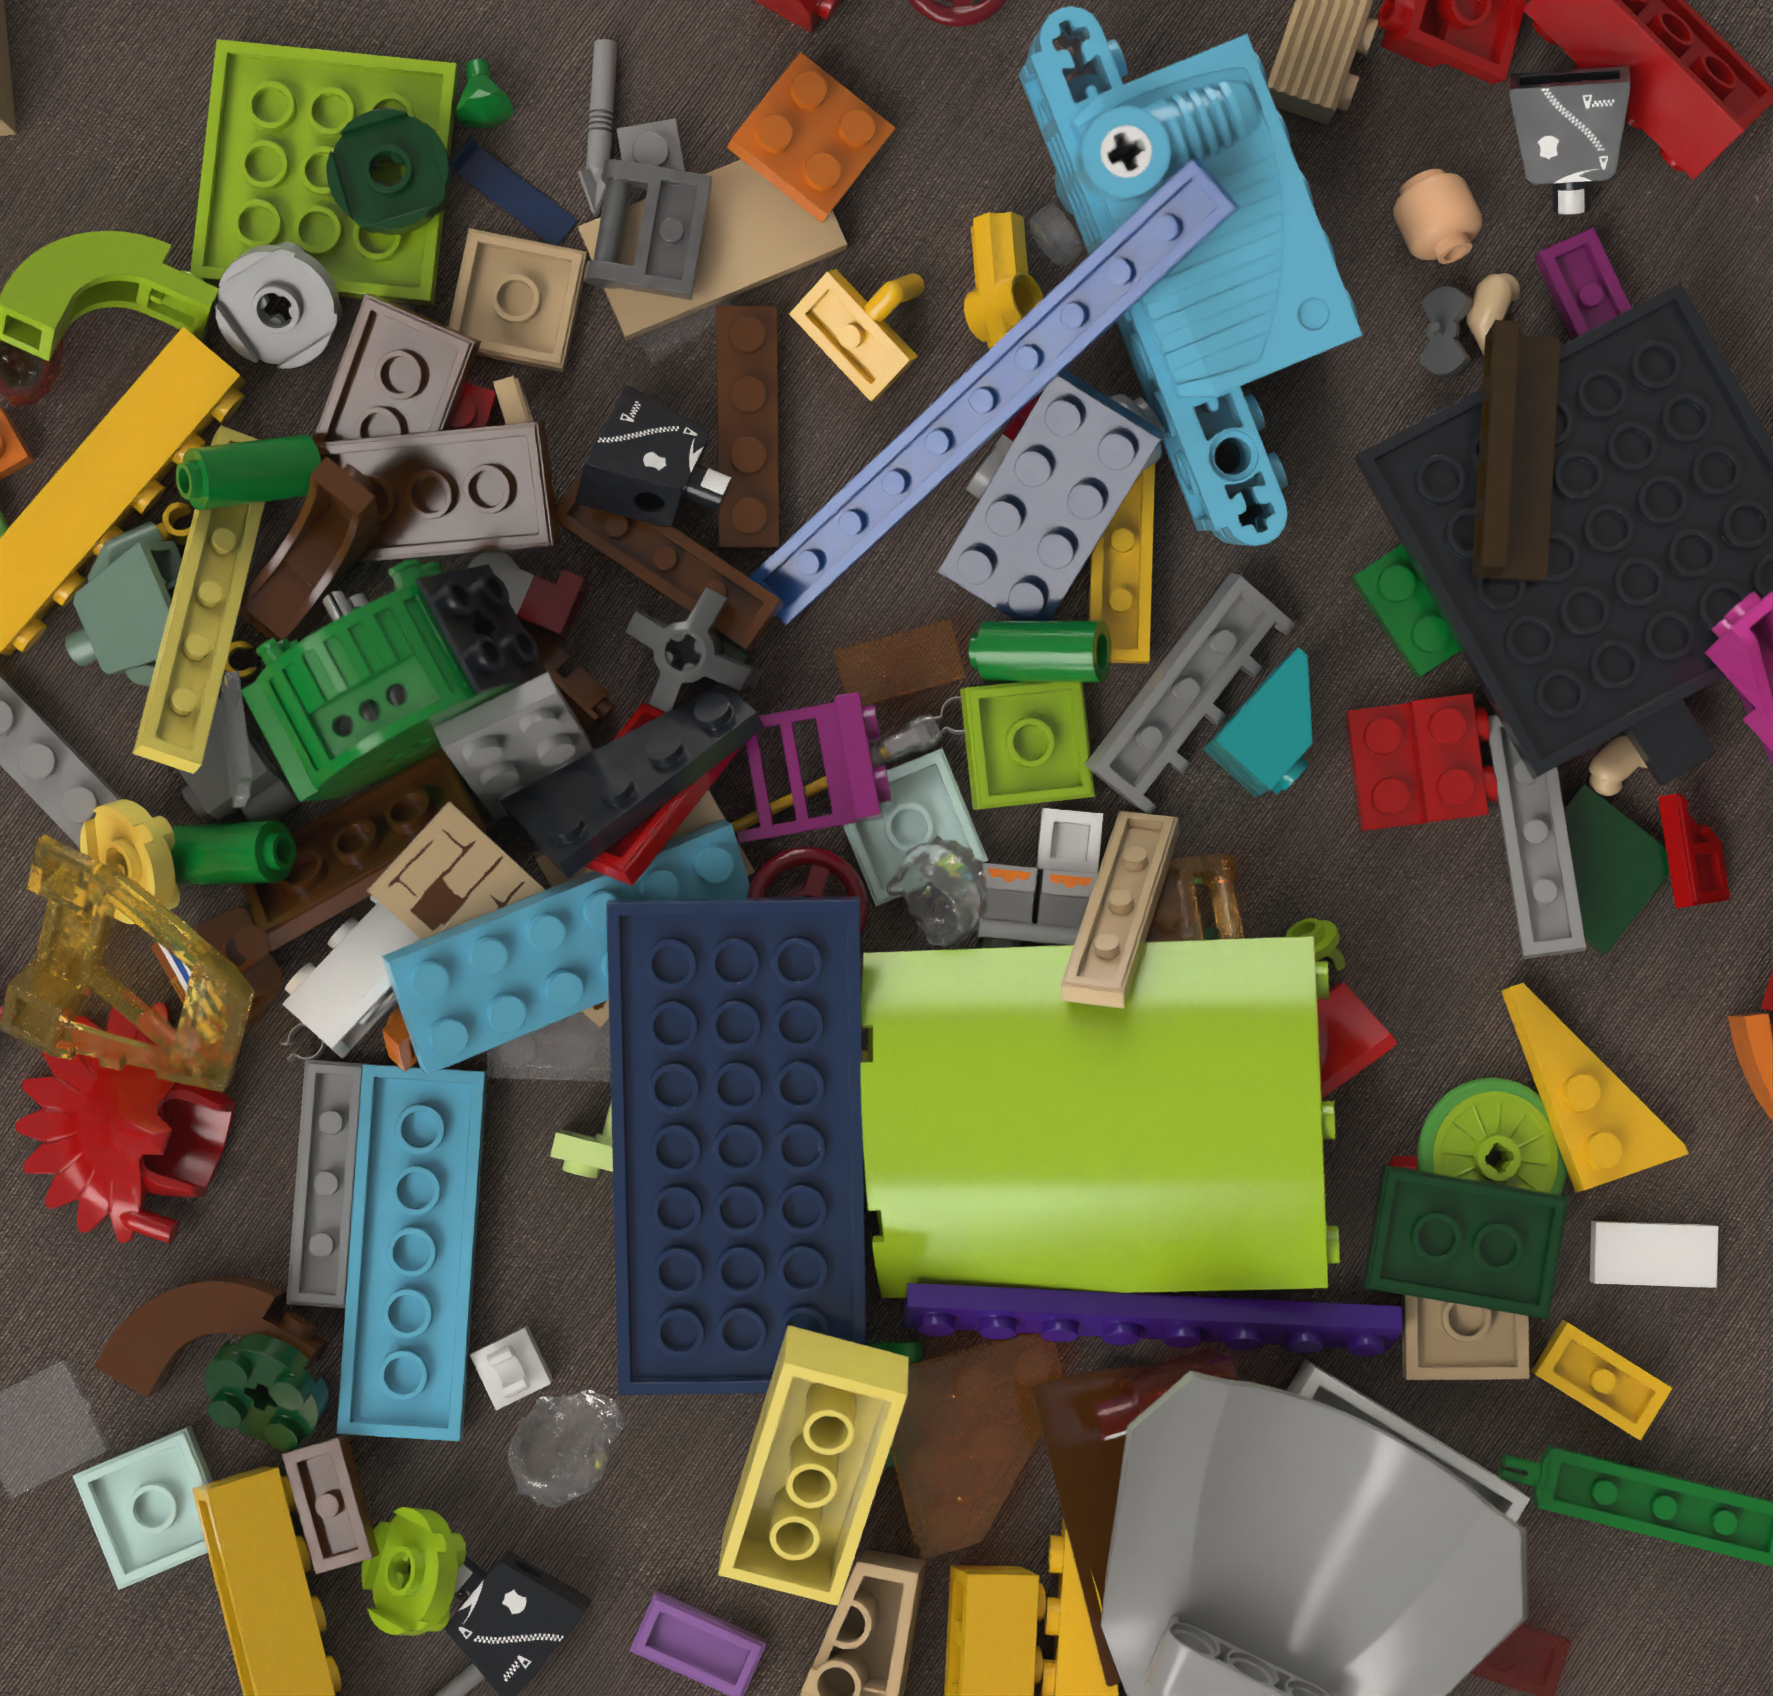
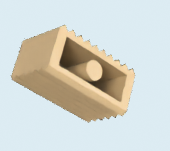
(1316, 57)

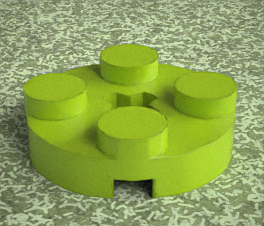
(420, 1599)

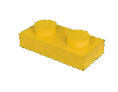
(1601, 1380)

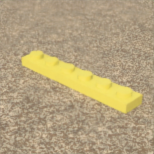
(199, 631)

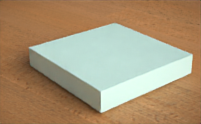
(922, 807)
(147, 1506)

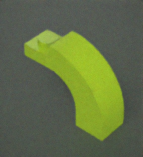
(98, 273)

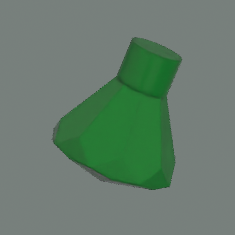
(482, 101)

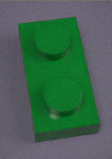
(1406, 611)

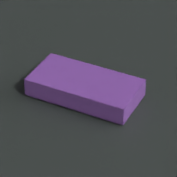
(698, 1645)

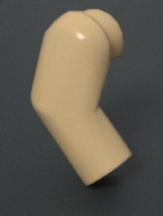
(1491, 303)

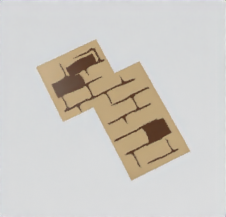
(454, 877)

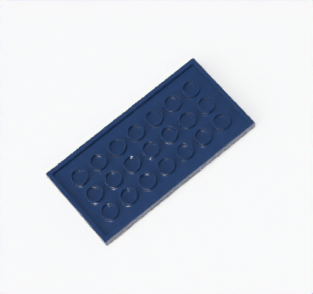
(734, 1135)

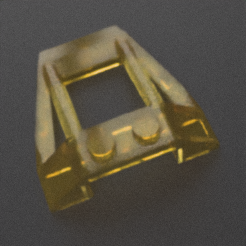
(69, 965)

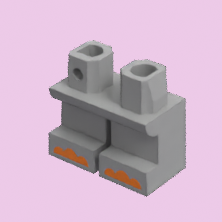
(1010, 901)

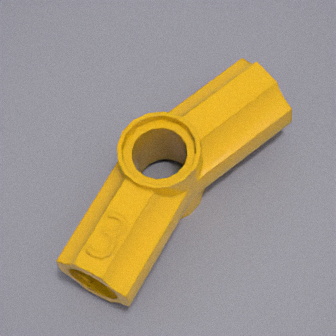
(1002, 279)

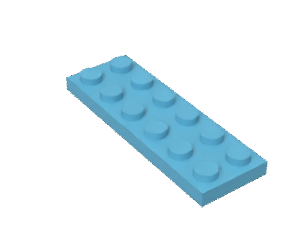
(541, 953)
(412, 1253)

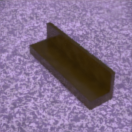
(1515, 455)

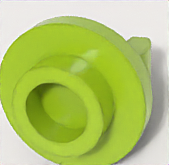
(1325, 939)

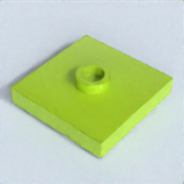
(1026, 743)

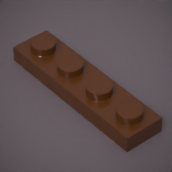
(747, 426)
(674, 567)

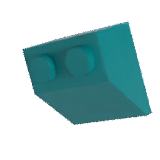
(1270, 731)

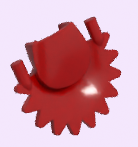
(123, 1137)

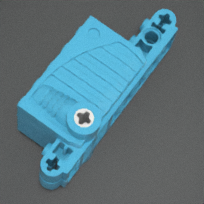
(1245, 297)

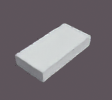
(1654, 1254)

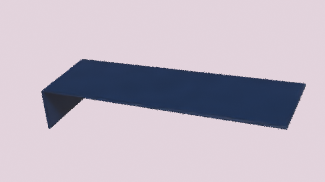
(512, 193)

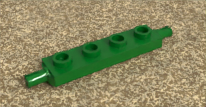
(1647, 1502)

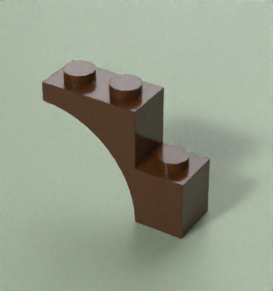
(324, 542)

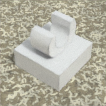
(511, 1367)

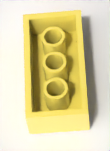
(814, 1465)

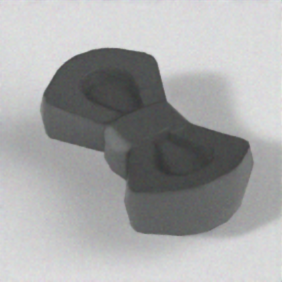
(1445, 311)

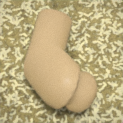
(1613, 766)

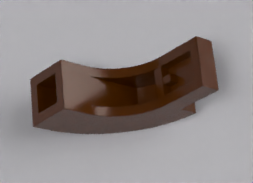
(161, 1329)

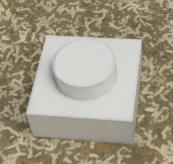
(1069, 840)

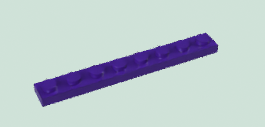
(1128, 1317)

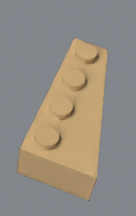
(871, 1630)

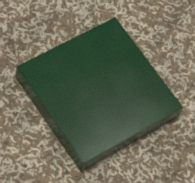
(1613, 866)

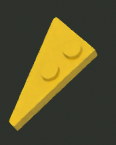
(1592, 1113)

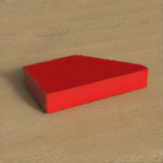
(1692, 855)

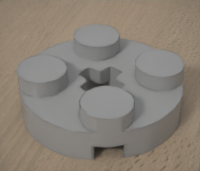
(287, 273)

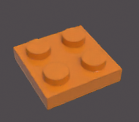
(810, 137)

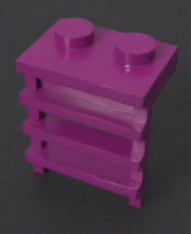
(851, 776)

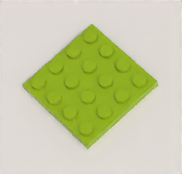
(268, 153)

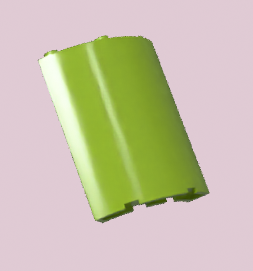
(1092, 1138)

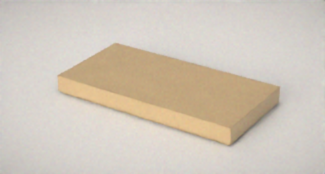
(747, 241)

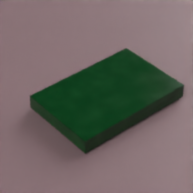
(1465, 1241)

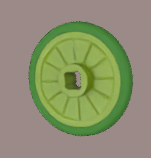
(1490, 1116)

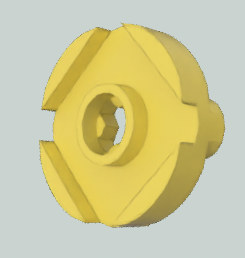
(135, 846)

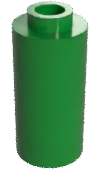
(247, 471)
(1041, 651)
(232, 853)

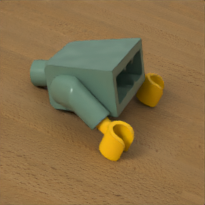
(130, 601)

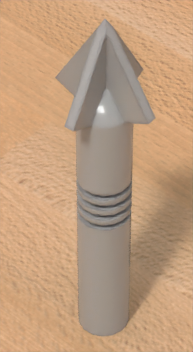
(600, 121)

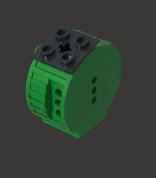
(384, 673)

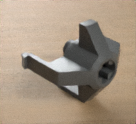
(690, 651)

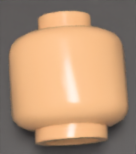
(1437, 216)

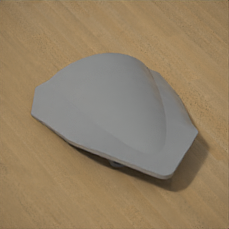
(1298, 1554)

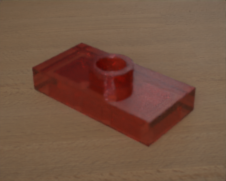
(1527, 1661)

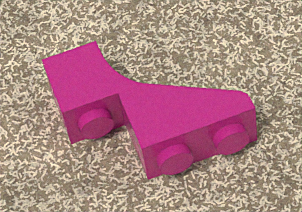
(1746, 658)

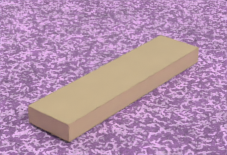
(1120, 910)

